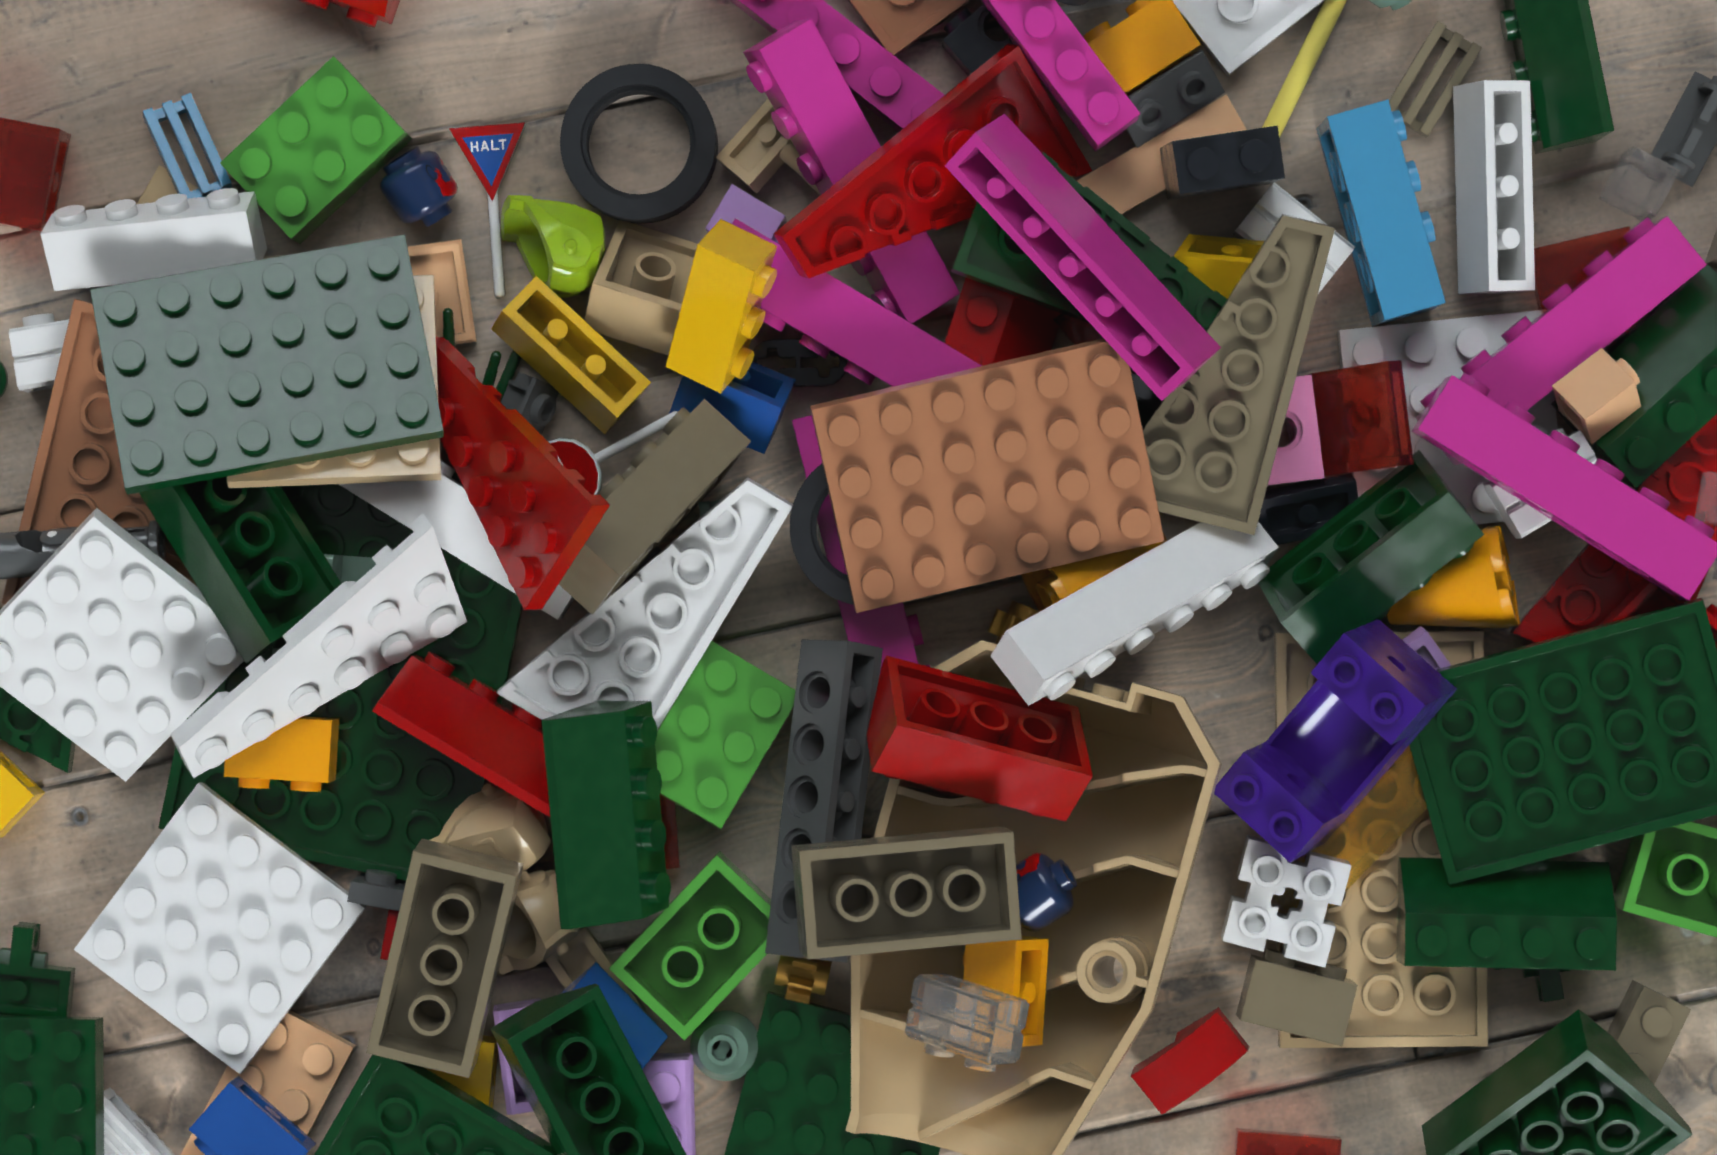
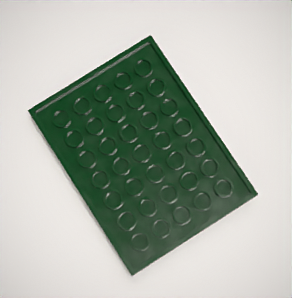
(387, 781)

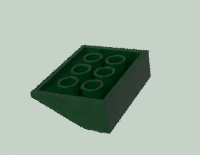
(1561, 1097)

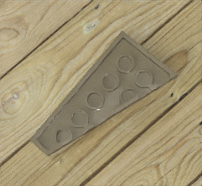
(1222, 427)

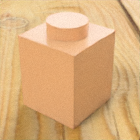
(1598, 394)

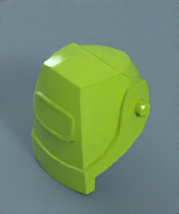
(556, 241)

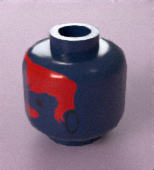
(419, 187)
(1043, 891)

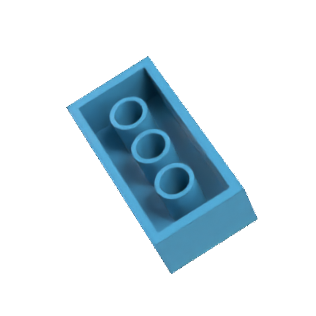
(1381, 211)

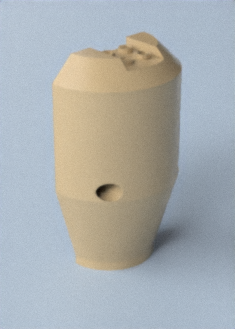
(1132, 865)

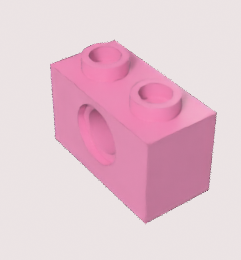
(1302, 456)

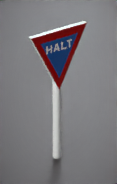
(489, 154)

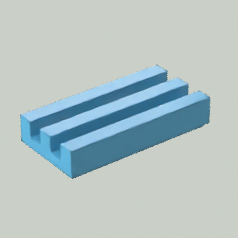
(171, 111)

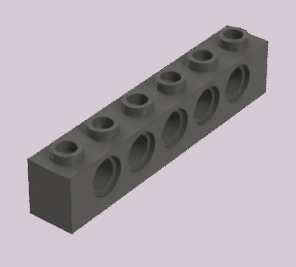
(824, 767)

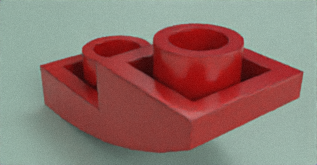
(1190, 1062)

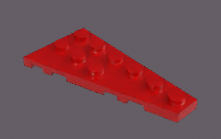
(905, 181)
(513, 478)
(1596, 582)

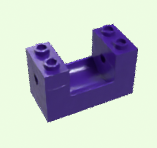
(1336, 741)

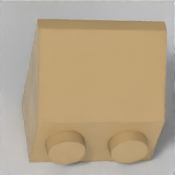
(640, 287)

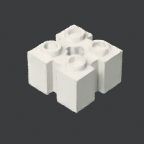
(1316, 883)

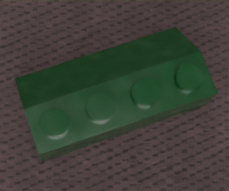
(1562, 61)
(1677, 375)
(1369, 556)
(245, 557)
(606, 813)
(1513, 918)
(584, 1078)

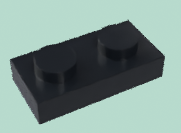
(1303, 508)

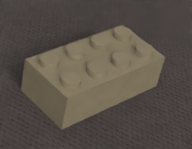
(653, 500)
(906, 892)
(444, 958)

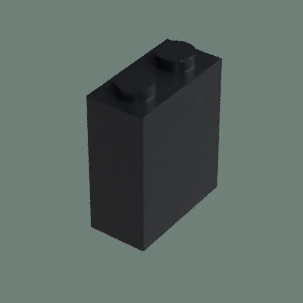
(1222, 162)

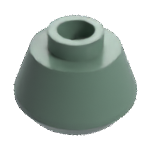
(734, 1033)

